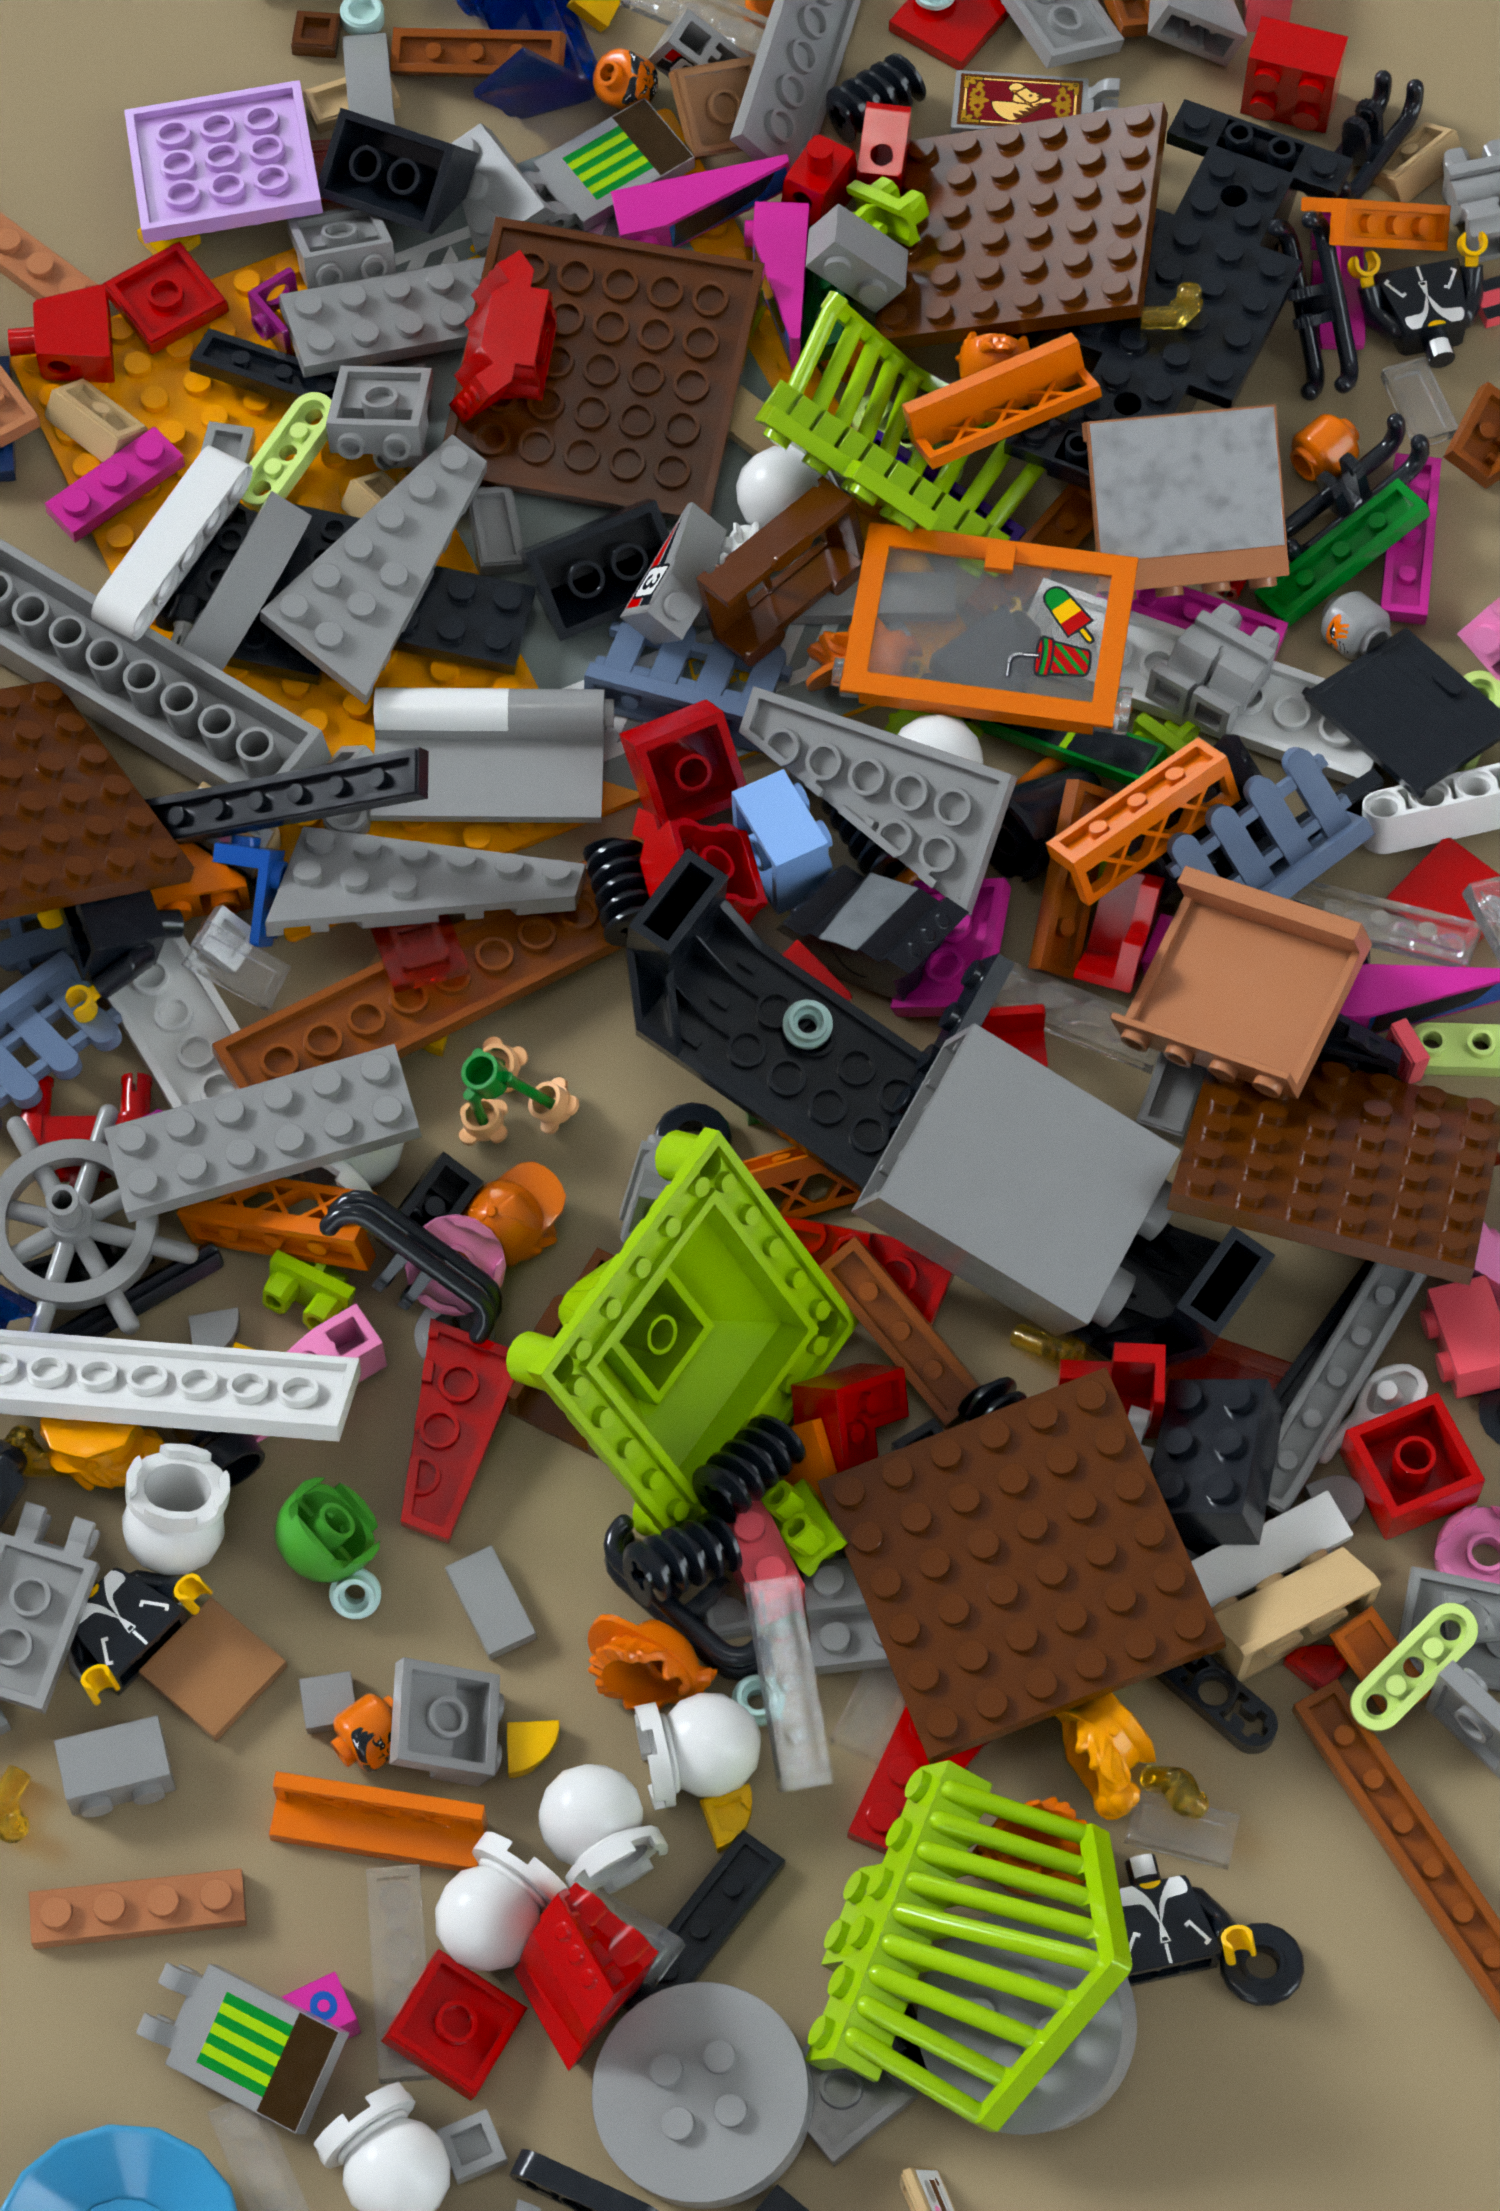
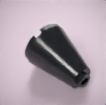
(1032, 822)

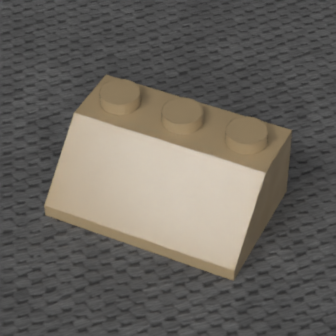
(1293, 1610)

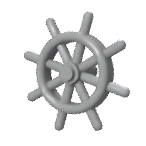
(74, 1226)

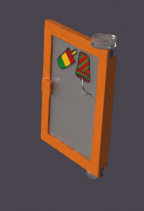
(990, 630)

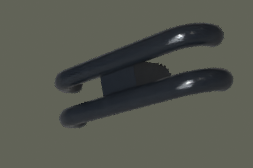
(1364, 132)
(1319, 305)
(1351, 488)
(422, 1250)
(710, 1648)

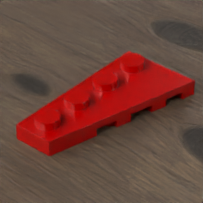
(915, 1274)
(454, 1424)
(886, 1791)

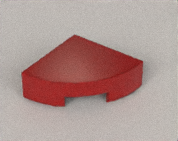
(1316, 1665)

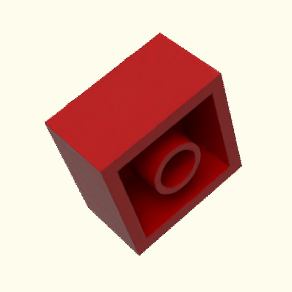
(1293, 74)
(684, 763)
(1412, 1466)

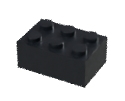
(1218, 1457)

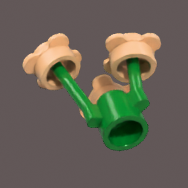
(495, 1071)

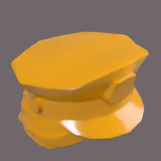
(97, 1450)
(1102, 1748)

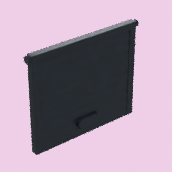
(1408, 711)

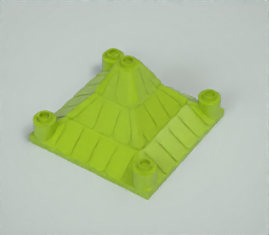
(687, 1330)

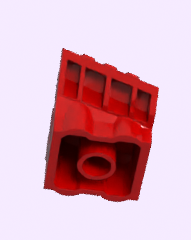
(507, 340)
(719, 845)
(581, 1969)

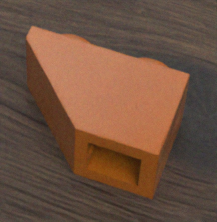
(209, 887)

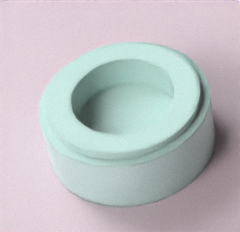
(362, 16)

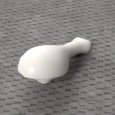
(1380, 1394)

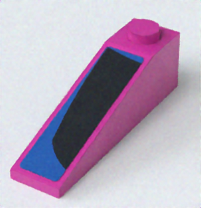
(693, 204)
(781, 242)
(1417, 993)

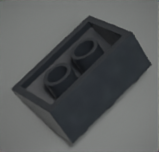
(394, 172)
(596, 567)

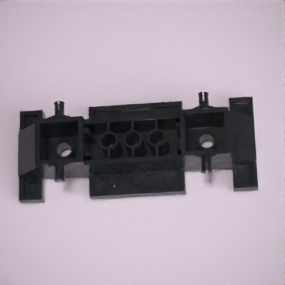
(1226, 249)

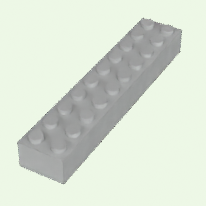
(145, 687)

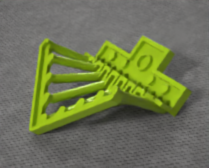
(870, 470)
(899, 1910)

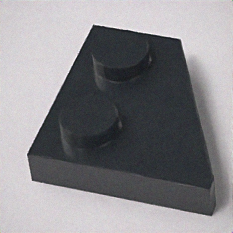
(1360, 1049)

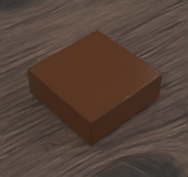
(316, 34)

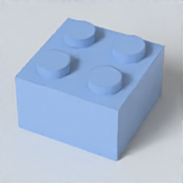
(783, 837)

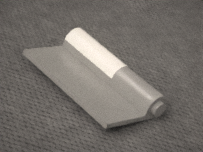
(499, 752)

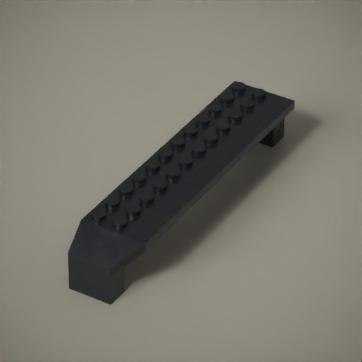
(717, 1008)

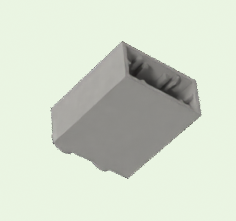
(1021, 1184)

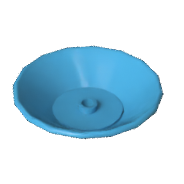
(121, 2172)

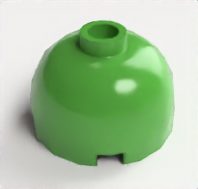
(325, 1531)

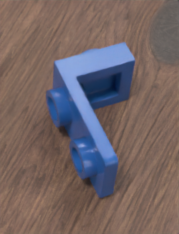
(271, 868)

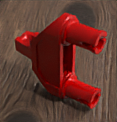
(54, 1128)

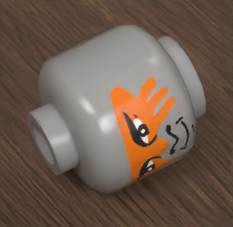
(1354, 624)

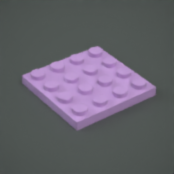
(222, 161)

